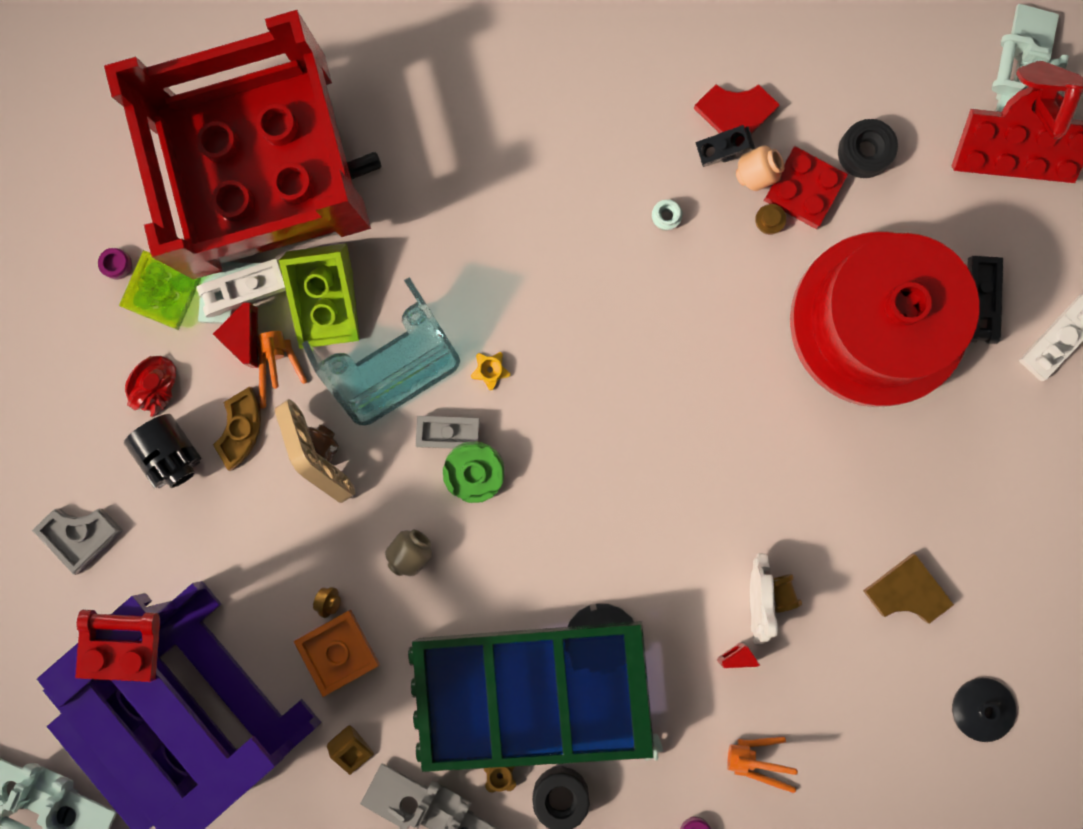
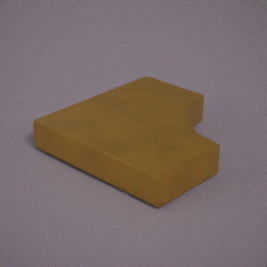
(909, 589)

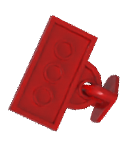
(1032, 133)

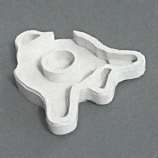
(762, 601)

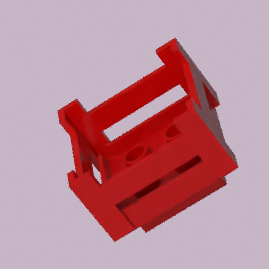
(245, 157)

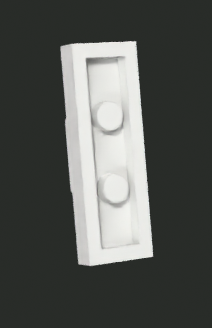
(1056, 342)

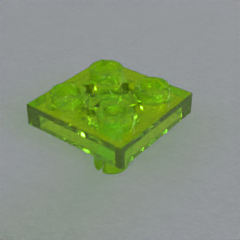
(150, 285)

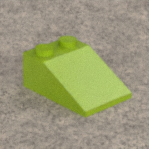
(321, 294)

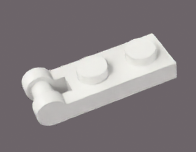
(242, 287)

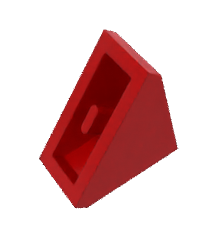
(240, 334)

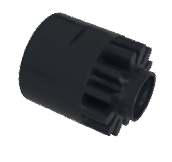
(163, 452)

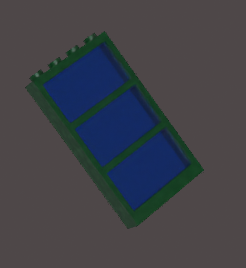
(531, 697)

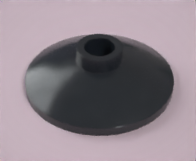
(970, 705)

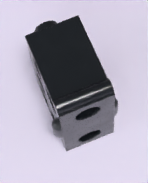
(725, 145)

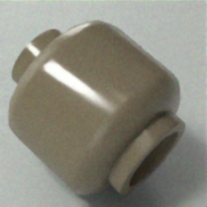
(408, 553)

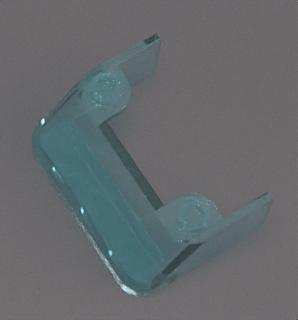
(392, 372)

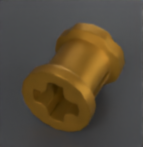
(785, 594)

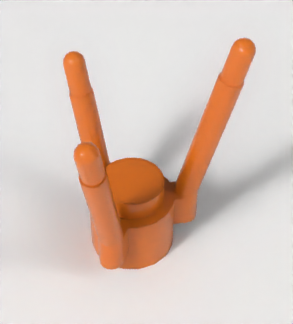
(272, 348)
(743, 760)

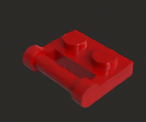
(117, 658)

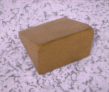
(349, 750)

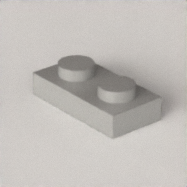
(445, 431)

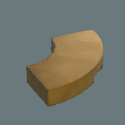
(241, 428)

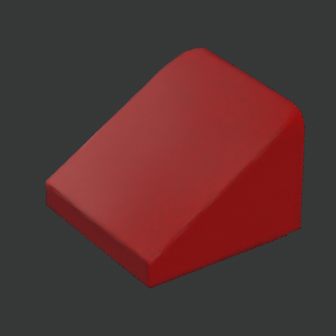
(738, 657)

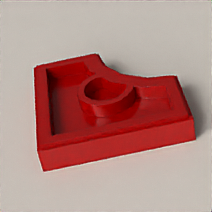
(732, 109)

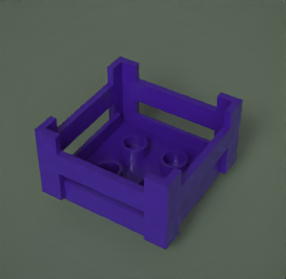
(152, 741)

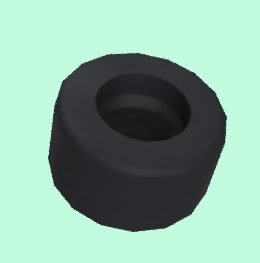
(555, 818)

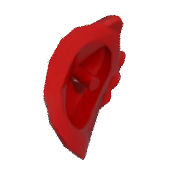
(151, 384)

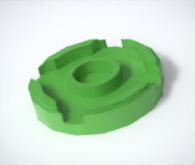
(473, 472)

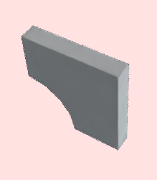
(77, 539)

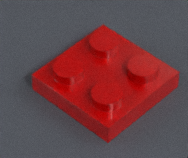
(806, 187)

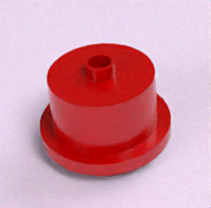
(884, 317)

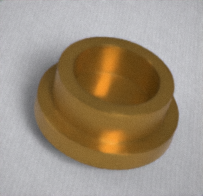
(770, 219)
(327, 601)

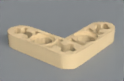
(304, 457)

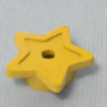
(498, 370)

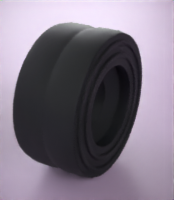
(880, 136)

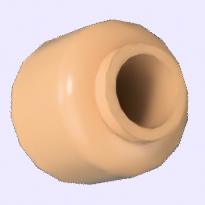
(760, 168)

